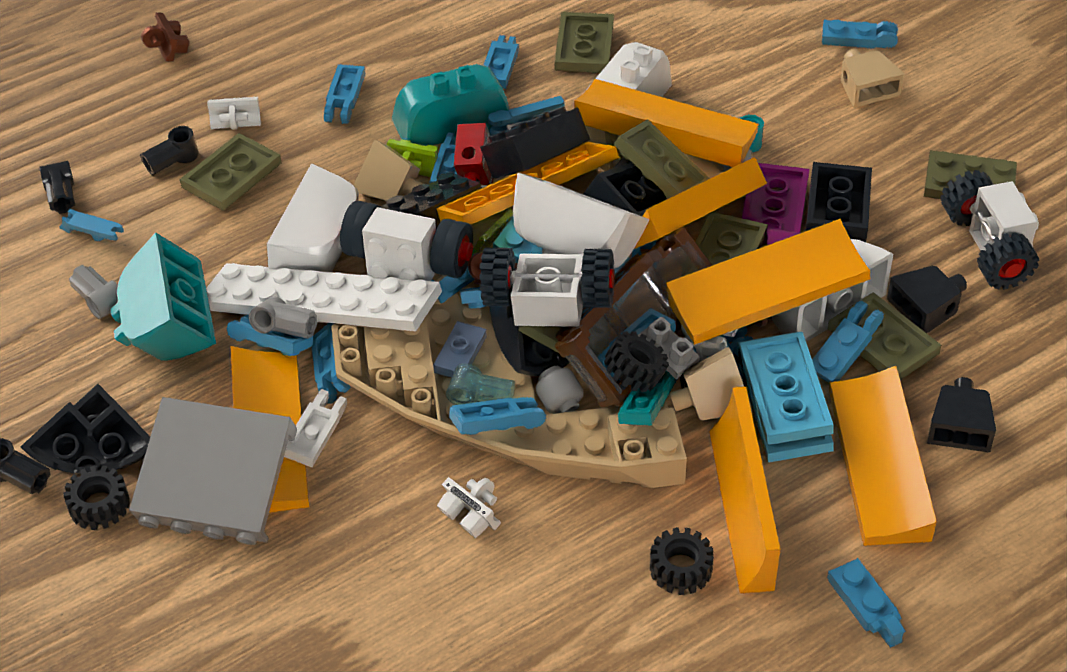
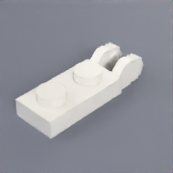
(315, 429)

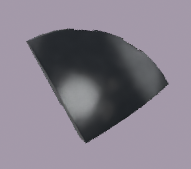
(520, 350)
(89, 435)

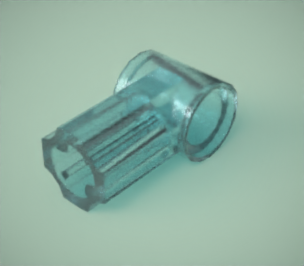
(472, 386)

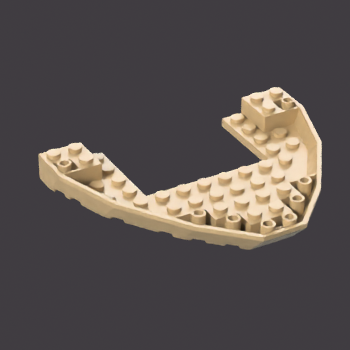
(580, 444)

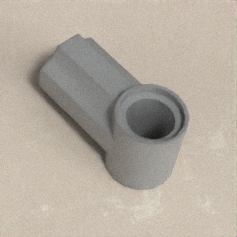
(96, 291)
(283, 318)

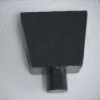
(926, 296)
(963, 418)

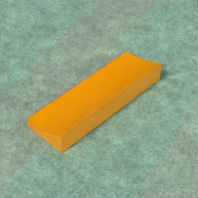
(688, 127)
(501, 194)
(701, 200)
(766, 281)
(271, 386)
(882, 460)
(745, 496)

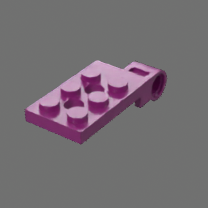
(790, 201)

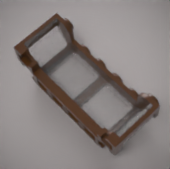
(637, 288)

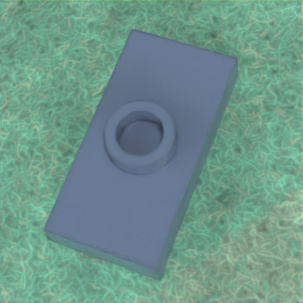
(459, 348)

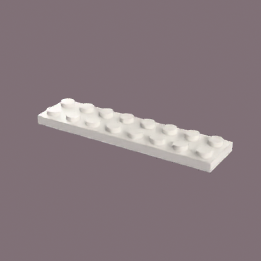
(332, 296)

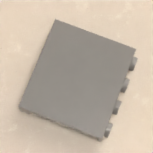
(211, 470)

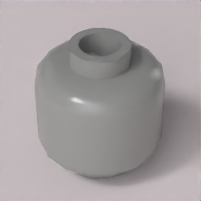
(559, 390)

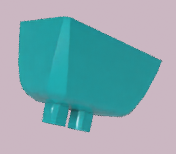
(439, 102)
(163, 302)

